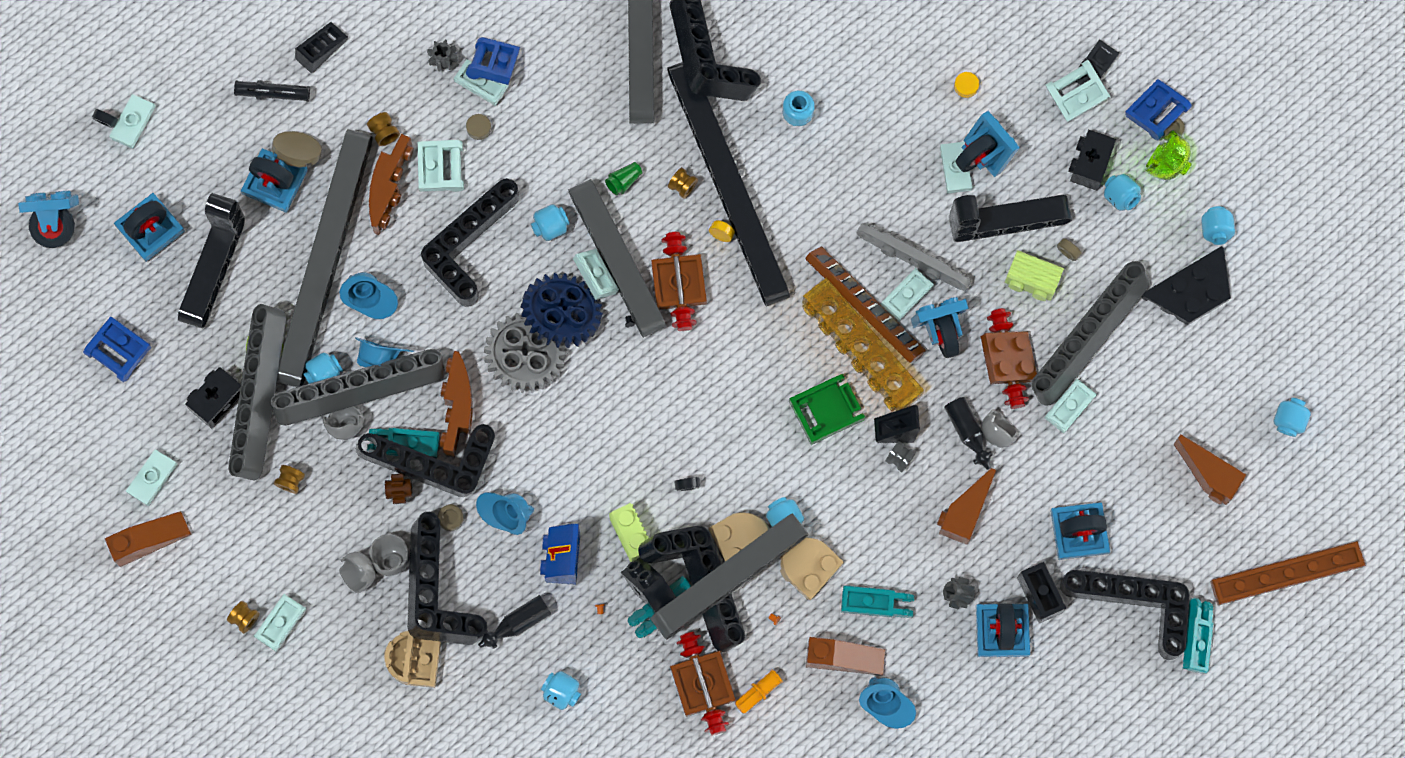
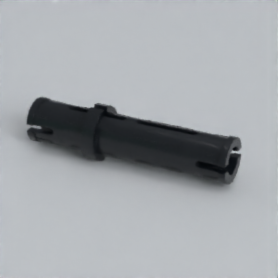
(243, 89)

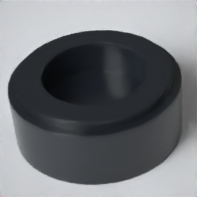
(104, 118)
(687, 484)

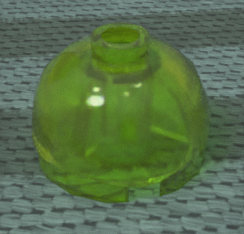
(1170, 158)

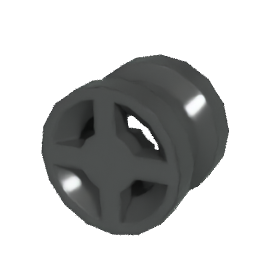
(900, 456)

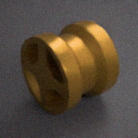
(682, 183)
(289, 479)
(243, 616)

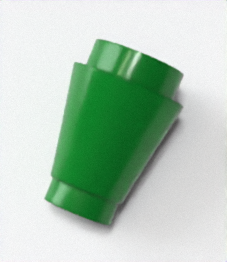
(623, 178)

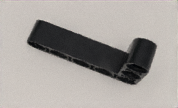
(698, 59)
(975, 223)
(226, 228)
(465, 238)
(429, 464)
(700, 559)
(428, 588)
(1137, 597)

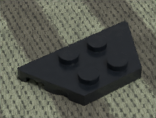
(1193, 289)

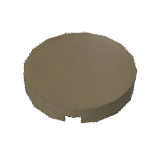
(296, 148)

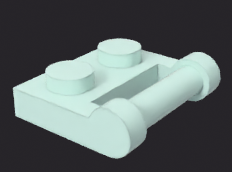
(1081, 98)
(432, 166)

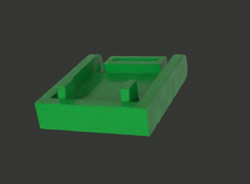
(830, 407)

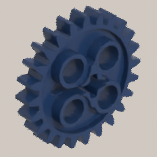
(561, 310)

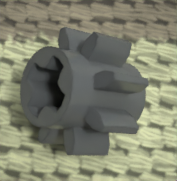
(438, 60)
(959, 593)

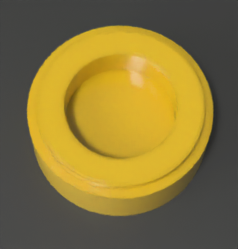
(966, 84)
(721, 231)

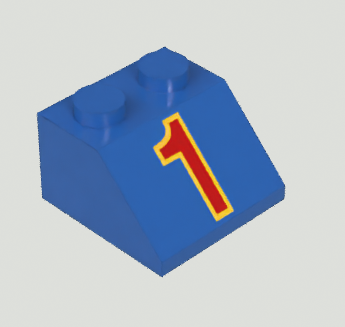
(562, 554)

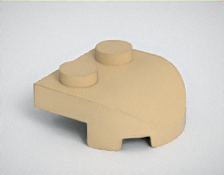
(737, 532)
(809, 566)
(413, 660)

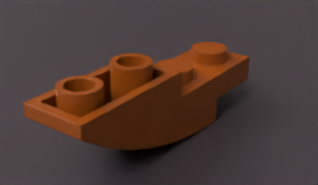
(383, 192)
(458, 395)

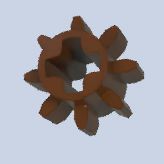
(398, 488)

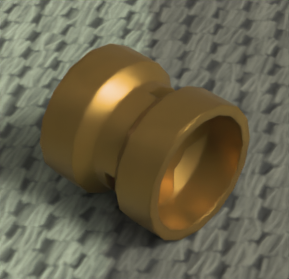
(383, 129)

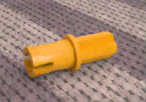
(758, 691)

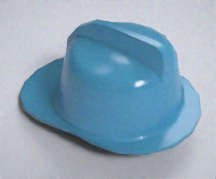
(368, 296)
(375, 354)
(504, 512)
(887, 703)

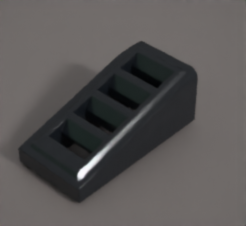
(309, 57)

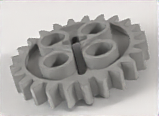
(522, 374)

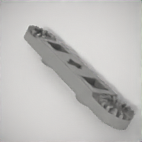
(931, 266)

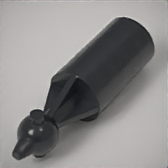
(968, 430)
(517, 622)

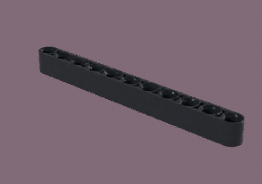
(730, 189)

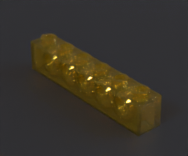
(827, 295)

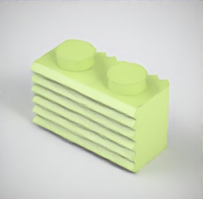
(1033, 276)
(628, 529)

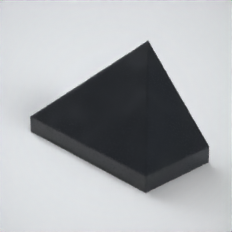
(898, 426)

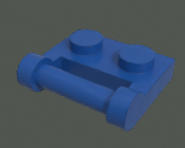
(500, 64)
(1152, 103)
(123, 343)

